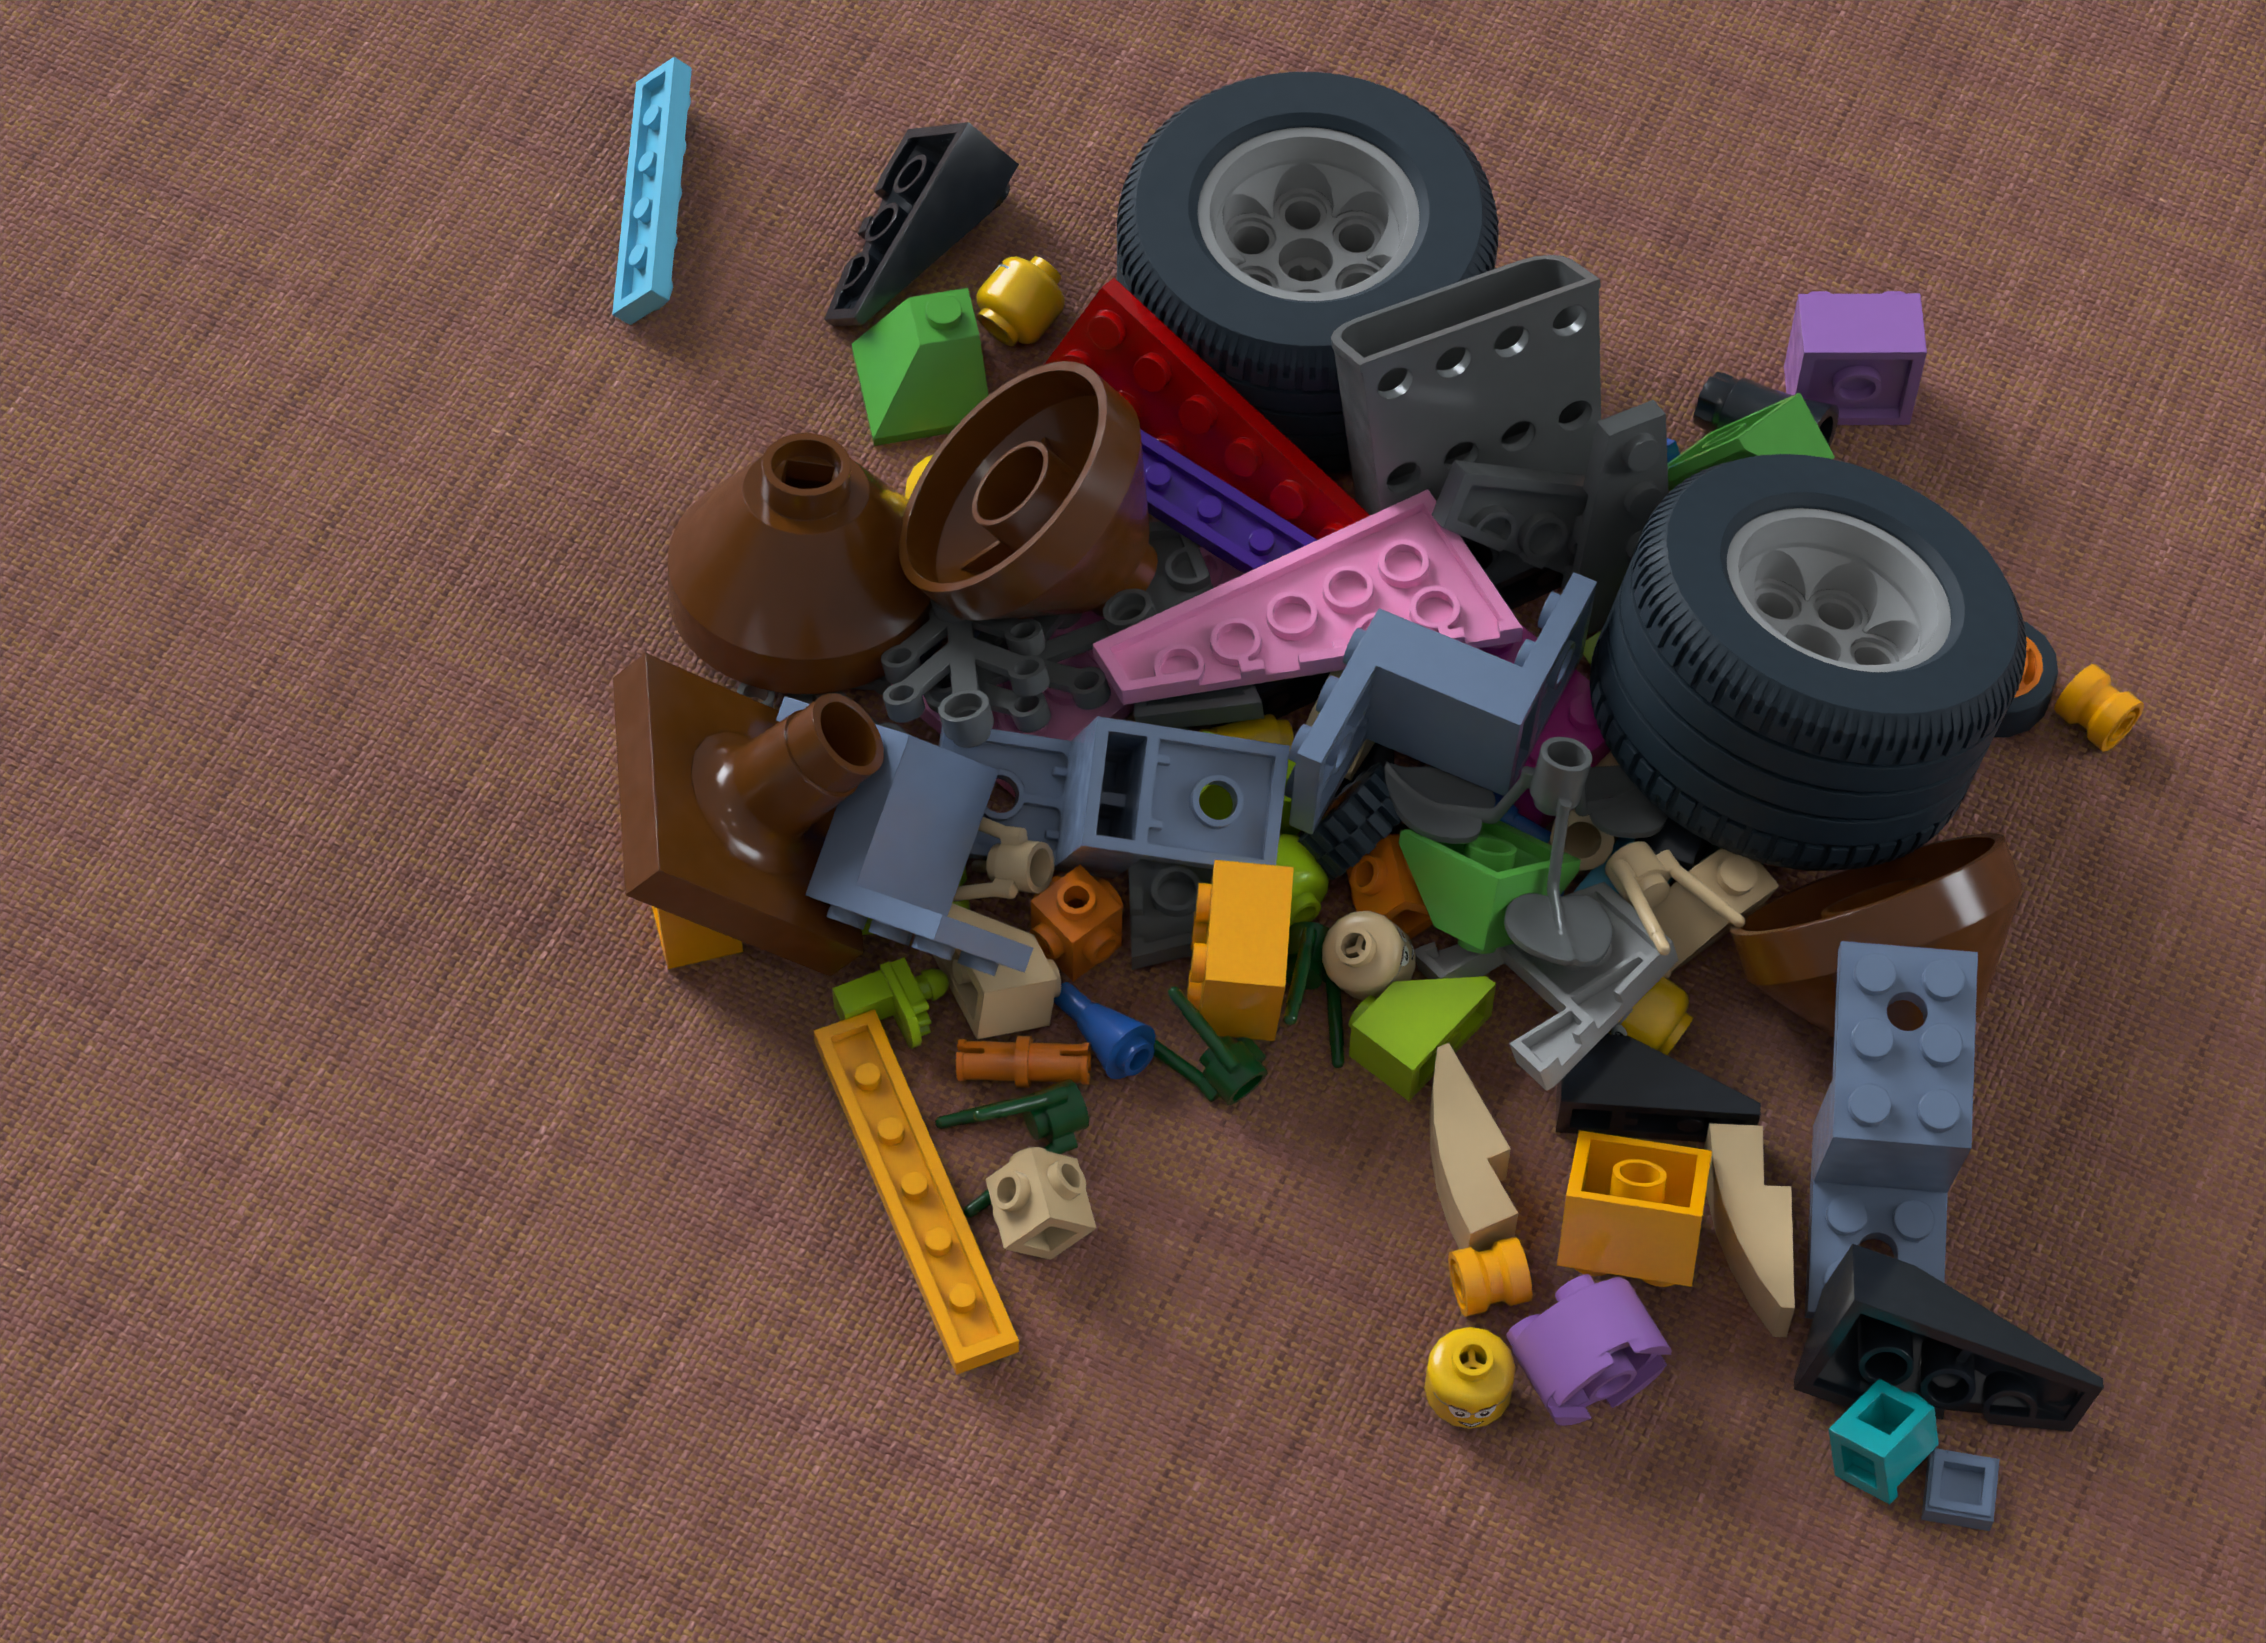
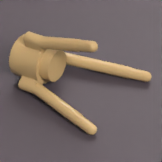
(1012, 865)
(1643, 882)

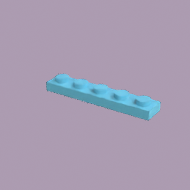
(652, 192)

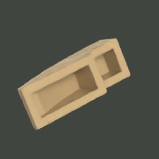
(1468, 1158)
(1752, 1222)

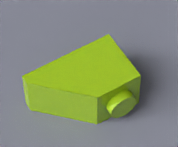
(1405, 1025)

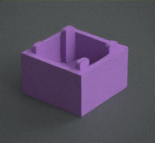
(1858, 354)

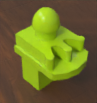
(895, 993)

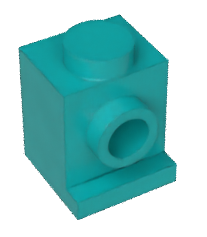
(1882, 1439)

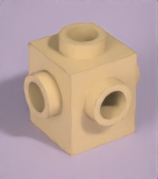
(1040, 1203)

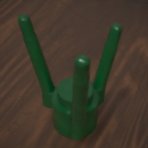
(1307, 972)
(1230, 1067)
(1048, 1114)

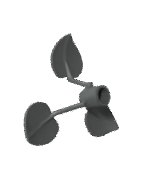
(1453, 809)

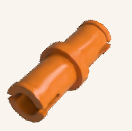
(1023, 1061)

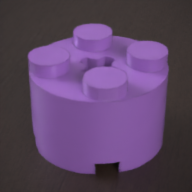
(1589, 1348)

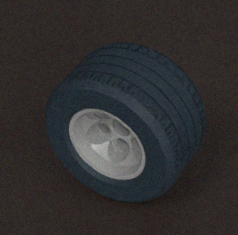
(1285, 216)
(1806, 662)

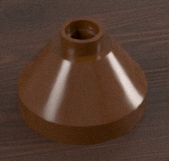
(1033, 502)
(794, 571)
(1937, 897)

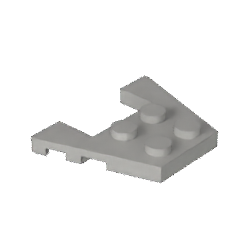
(1585, 997)

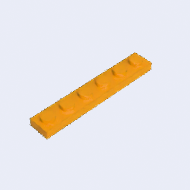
(916, 1192)

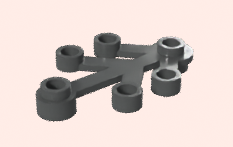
(1120, 612)
(967, 711)

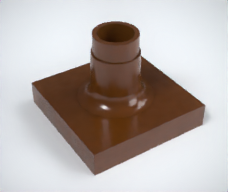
(736, 807)

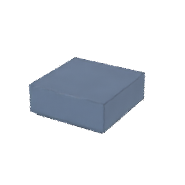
(1960, 1489)

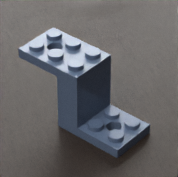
(1438, 702)
(1135, 794)
(904, 847)
(1894, 1110)

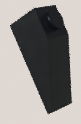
(1645, 1094)

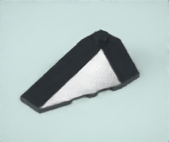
(931, 197)
(1931, 1340)

